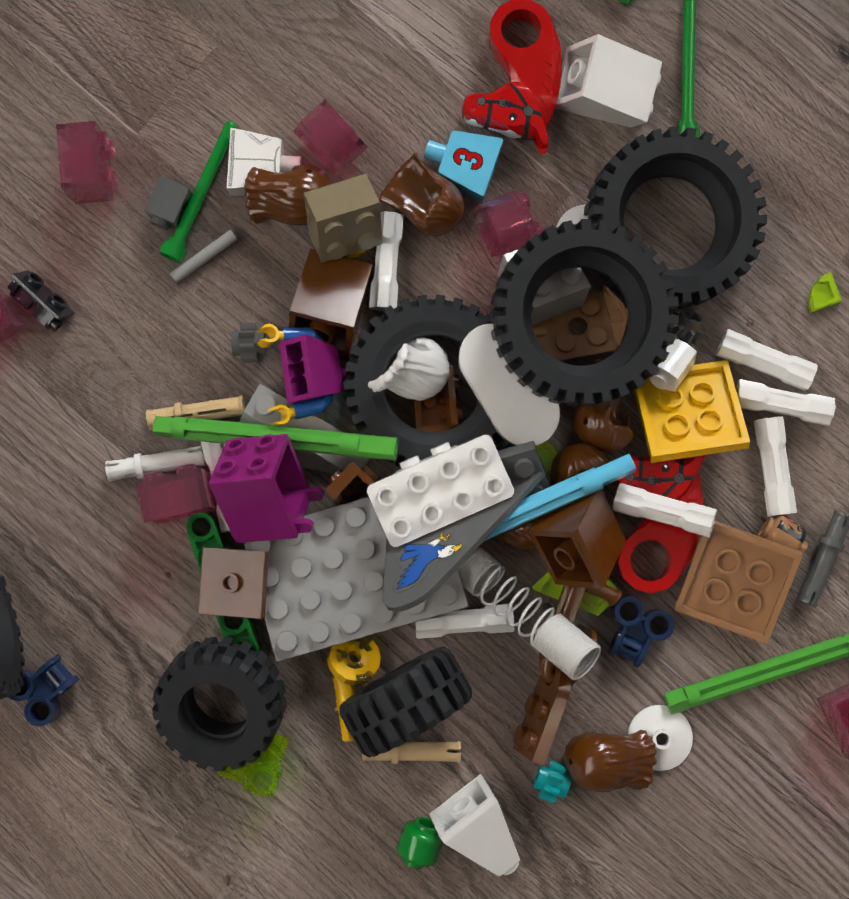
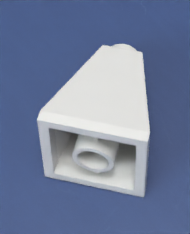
(476, 828)

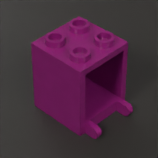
(262, 489)

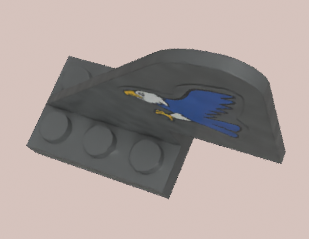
(425, 563)

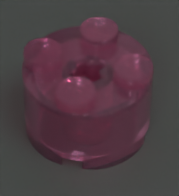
(332, 137)
(506, 223)

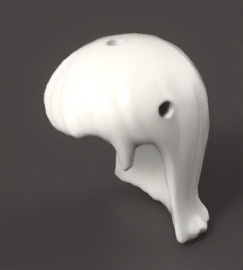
(417, 371)

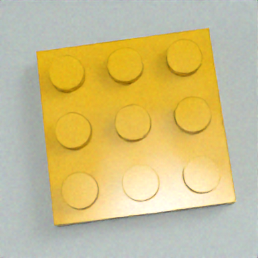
(694, 419)

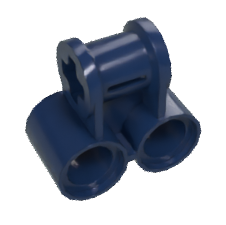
(636, 631)
(46, 686)

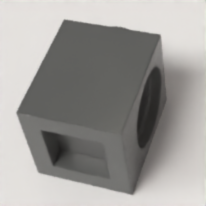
(167, 203)

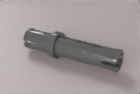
(825, 557)

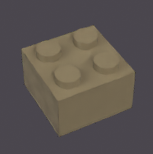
(343, 218)

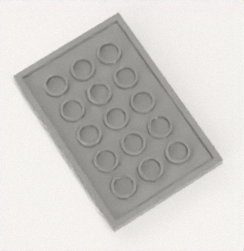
(332, 583)

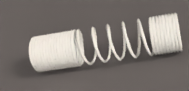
(555, 638)

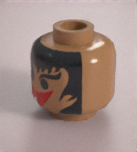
(785, 532)

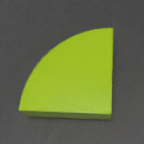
(823, 294)

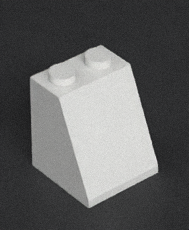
(608, 82)

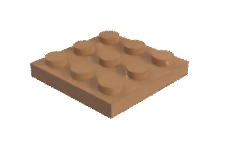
(738, 581)

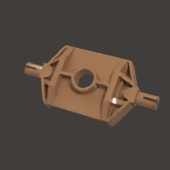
(604, 323)

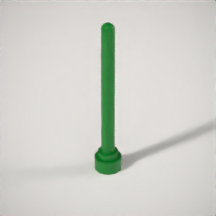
(688, 68)
(175, 246)

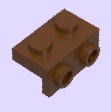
(439, 411)
(351, 483)

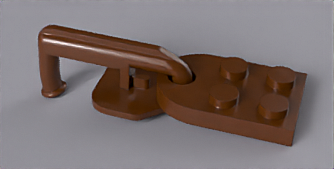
(553, 688)

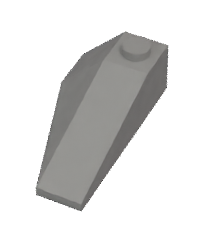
(257, 413)

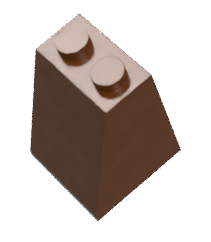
(332, 299)
(580, 541)

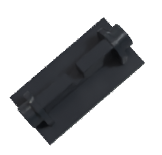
(30, 289)

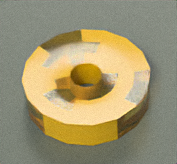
(354, 672)

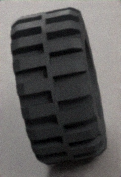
(406, 702)
(195, 733)

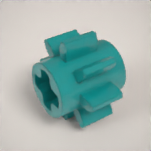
(552, 781)

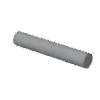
(203, 256)

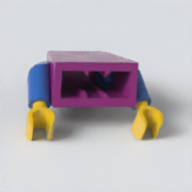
(309, 371)

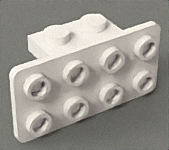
(439, 489)

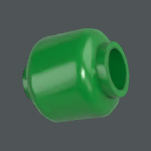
(419, 843)

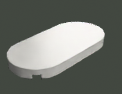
(510, 406)

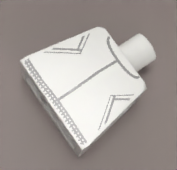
(258, 151)

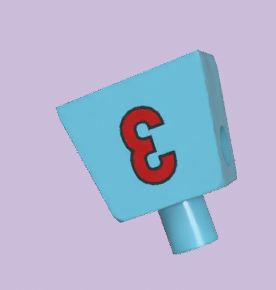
(467, 161)

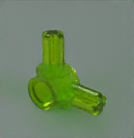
(270, 764)

